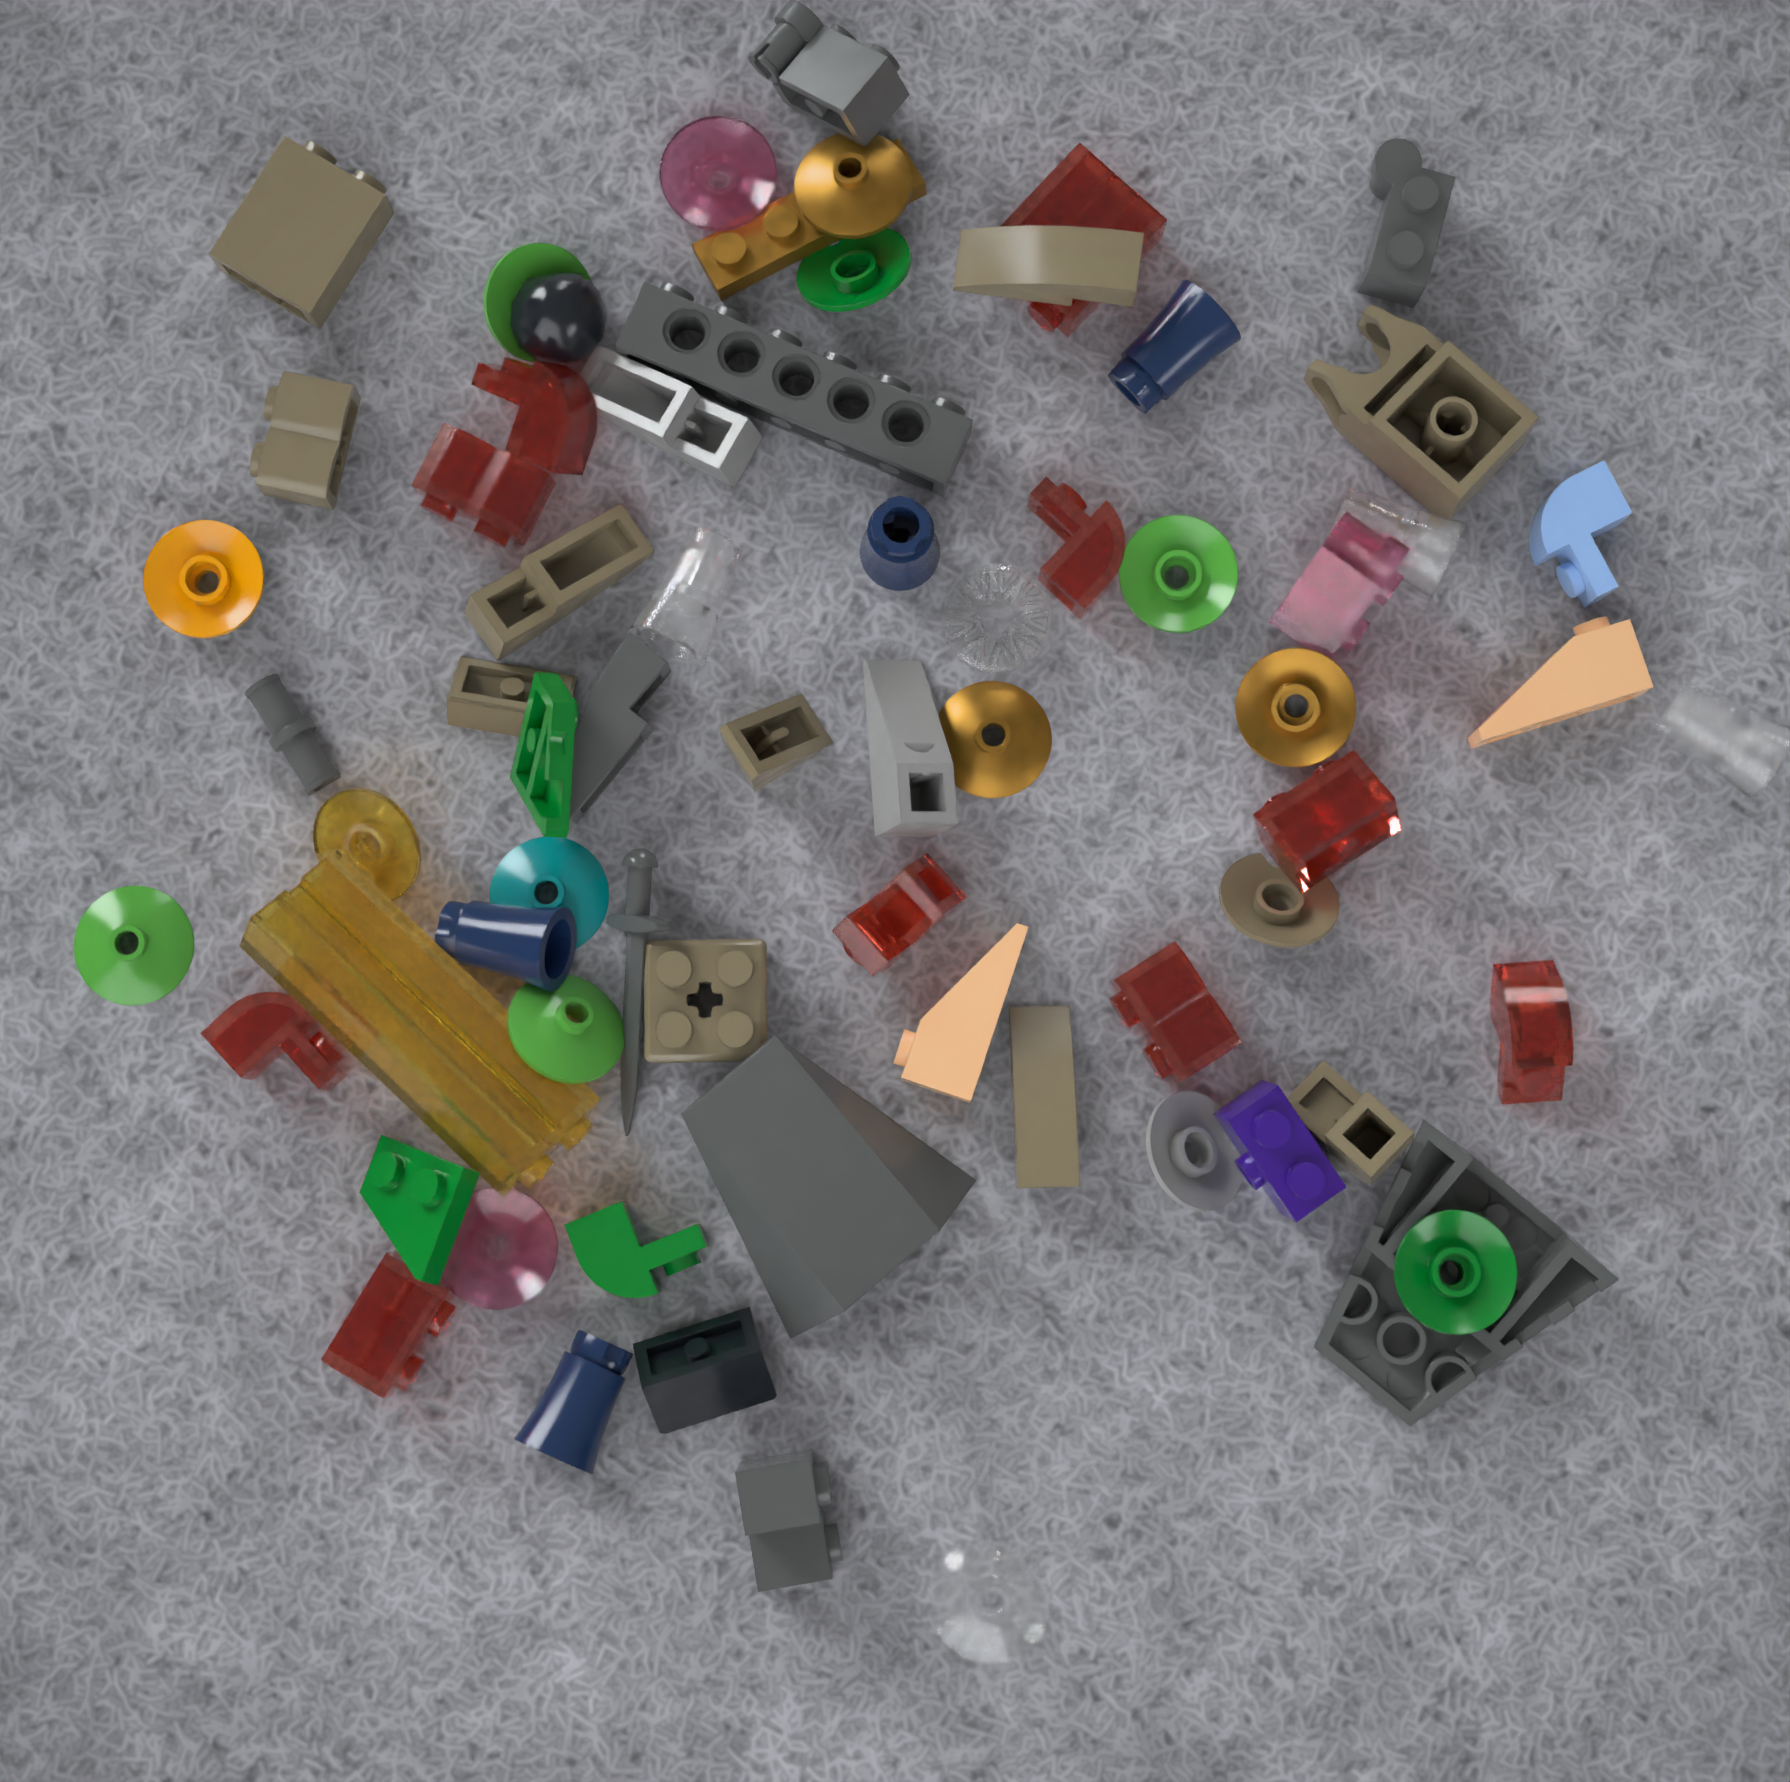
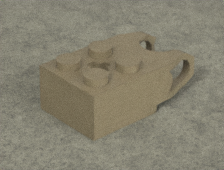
(1411, 403)

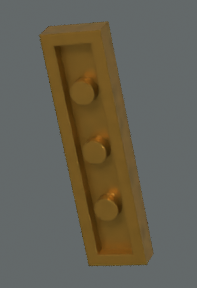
(770, 241)

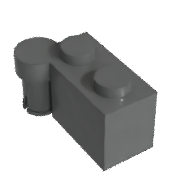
(830, 74)
(1406, 224)

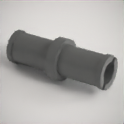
(292, 734)

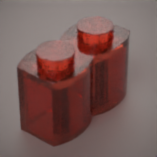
(482, 485)
(1174, 1014)

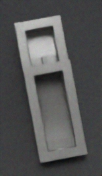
(671, 415)

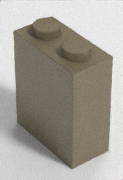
(303, 230)

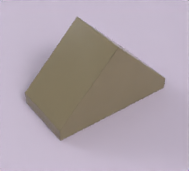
(774, 740)

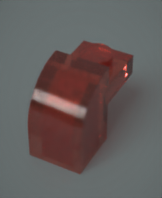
(554, 413)
(1092, 547)
(899, 915)
(266, 1026)
(1533, 1031)

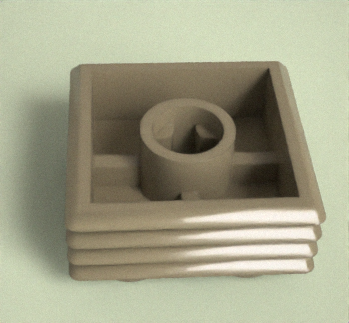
(676, 972)

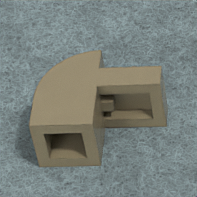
(1350, 1125)

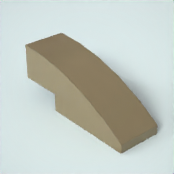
(1050, 263)
(557, 581)
(1043, 1097)

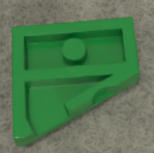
(545, 754)
(418, 1203)

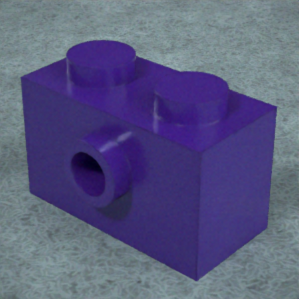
(1278, 1151)

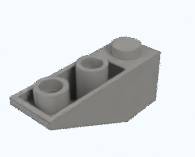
(907, 752)

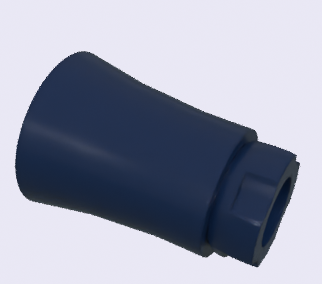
(1173, 347)
(894, 563)
(510, 940)
(578, 1402)

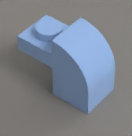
(1566, 528)

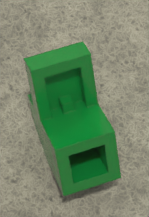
(617, 1259)

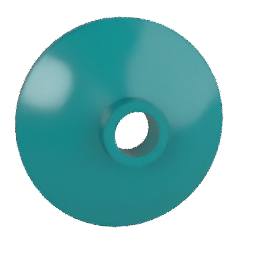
(558, 861)

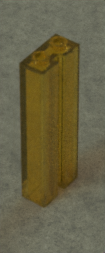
(416, 1023)

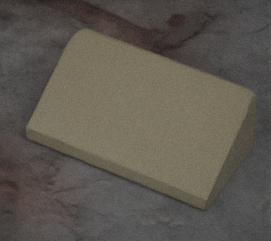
(493, 695)

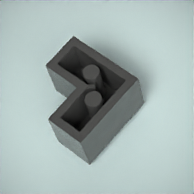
(785, 1519)

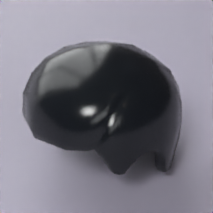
(558, 317)

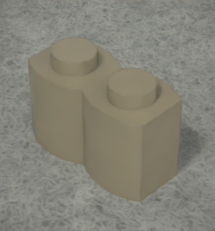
(305, 439)

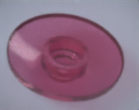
(715, 146)
(531, 1258)

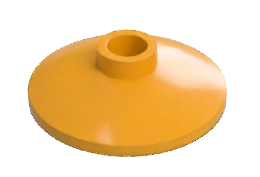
(179, 563)

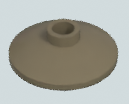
(1271, 909)

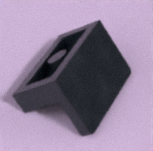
(704, 1371)

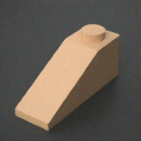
(1584, 675)
(958, 1029)

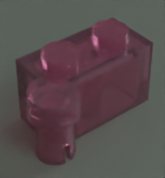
(1339, 586)

